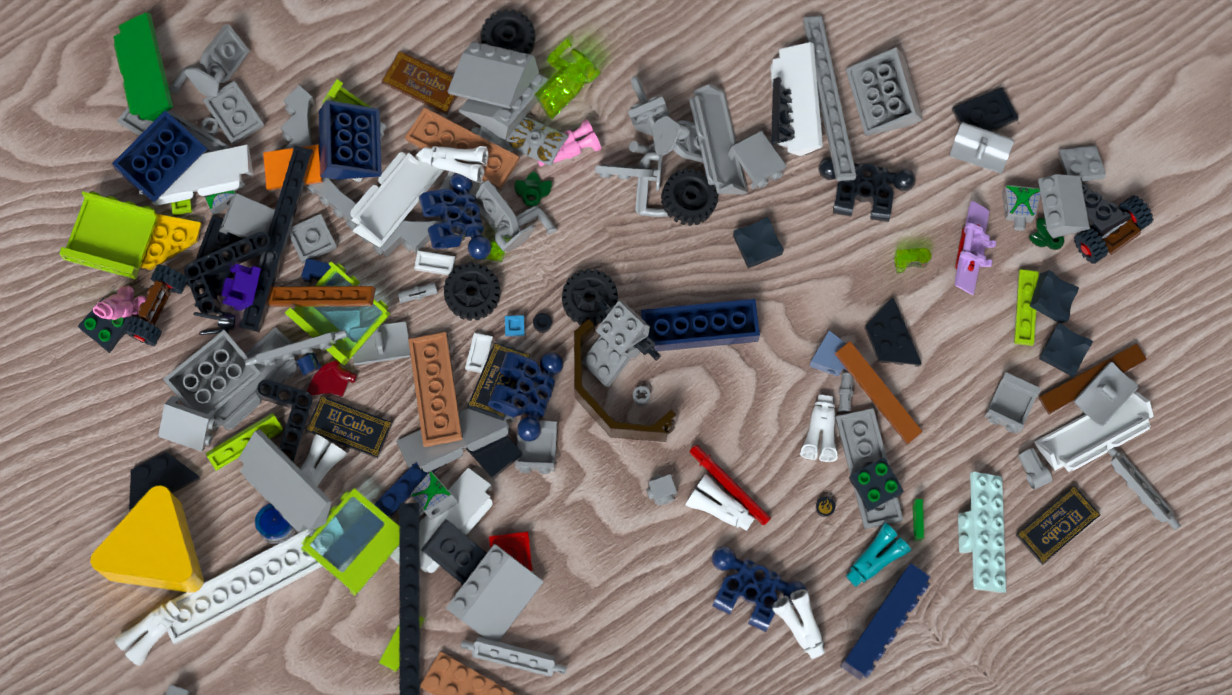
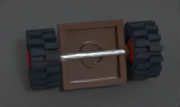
(1096, 246)
(150, 310)

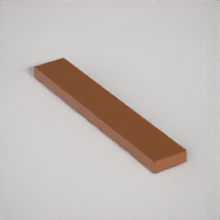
(322, 296)
(878, 392)

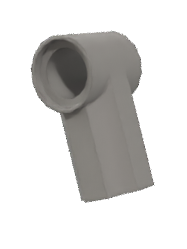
(1037, 474)

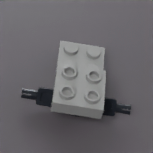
(620, 340)

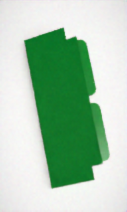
(142, 68)

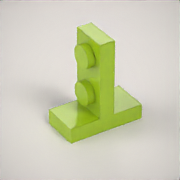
(341, 95)

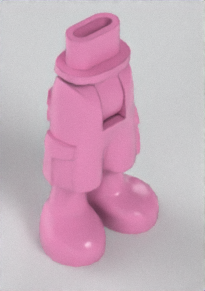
(573, 148)
(119, 305)

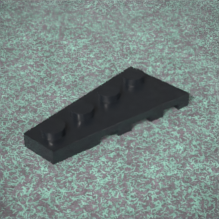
(1102, 214)

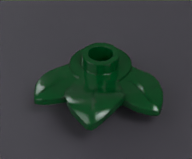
(533, 187)
(1043, 238)

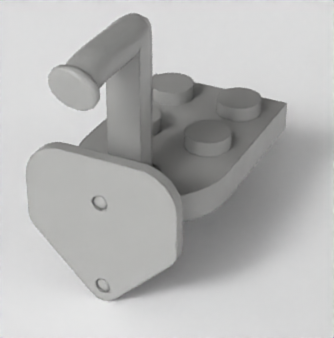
(216, 63)
(647, 111)
(672, 135)
(644, 174)
(503, 220)

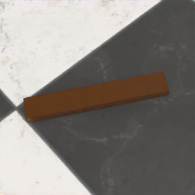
(1070, 390)

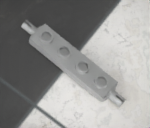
(288, 352)
(1144, 490)
(514, 656)

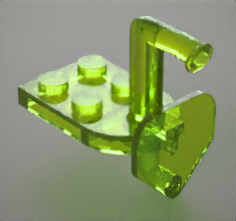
(566, 81)

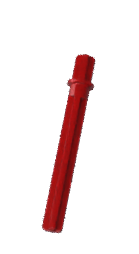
(729, 484)

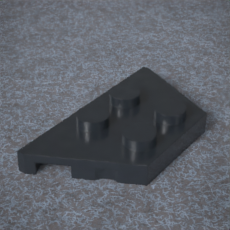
(780, 118)
(891, 338)
(159, 471)

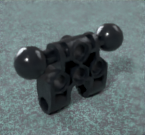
(902, 179)

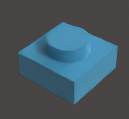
(514, 326)

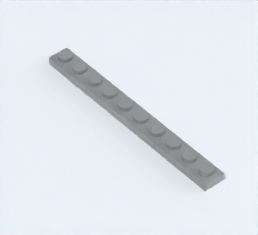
(830, 101)

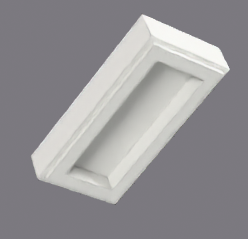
(434, 263)
(478, 352)

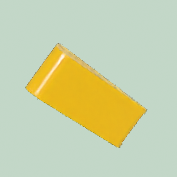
(151, 546)

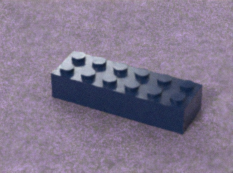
(702, 325)
(885, 621)

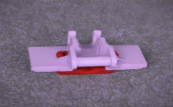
(972, 248)

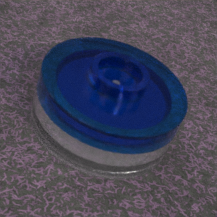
(272, 525)

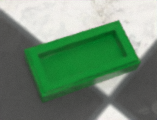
(918, 520)

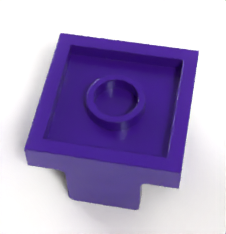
(242, 289)

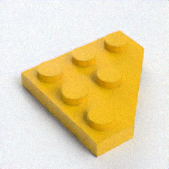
(169, 239)

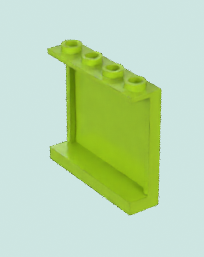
(110, 235)

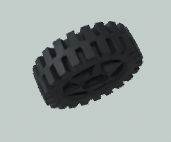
(509, 24)
(686, 209)
(467, 278)
(585, 284)

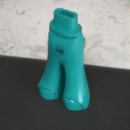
(868, 564)

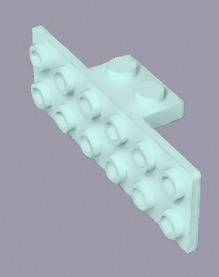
(983, 532)

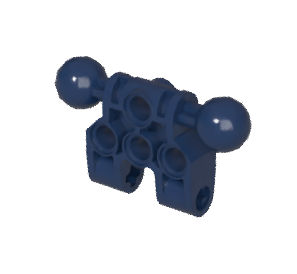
(459, 206)
(503, 397)
(724, 559)

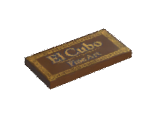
(420, 82)

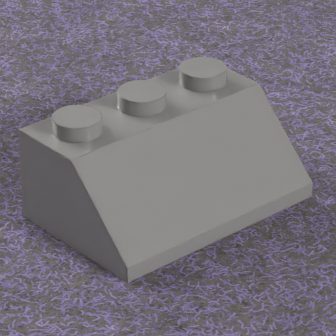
(1063, 204)

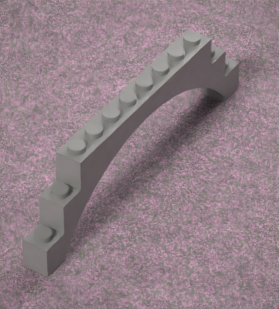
(297, 133)

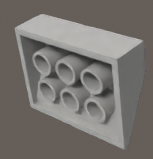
(493, 74)
(884, 93)
(500, 119)
(212, 375)
(494, 594)

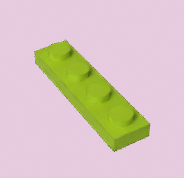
(1025, 315)
(233, 447)

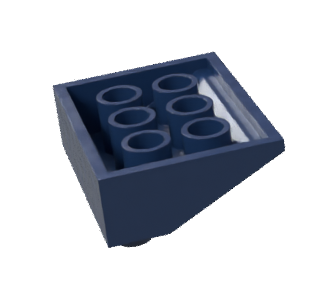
(349, 141)
(159, 156)

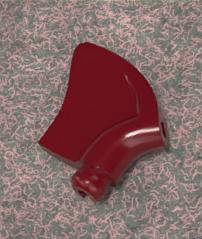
(331, 380)

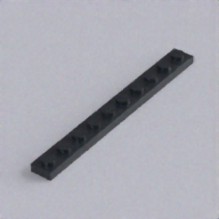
(280, 230)
(409, 600)

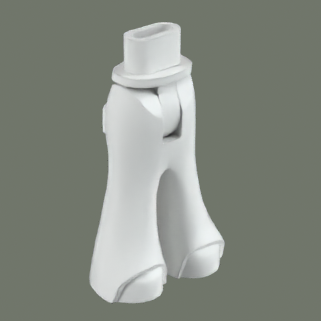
(447, 159)
(821, 419)
(331, 457)
(729, 510)
(156, 624)
(807, 632)

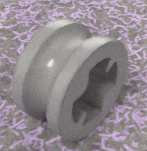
(204, 126)
(641, 401)

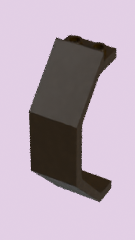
(656, 432)

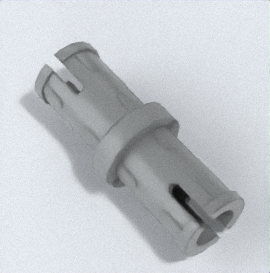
(428, 289)
(846, 393)

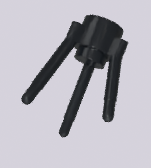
(225, 321)

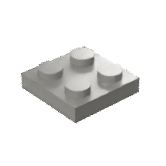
(1082, 162)
(312, 238)

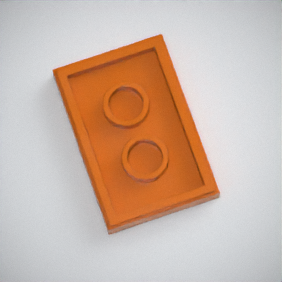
(277, 163)

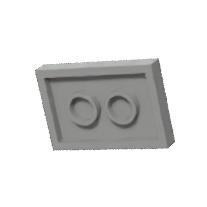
(233, 113)

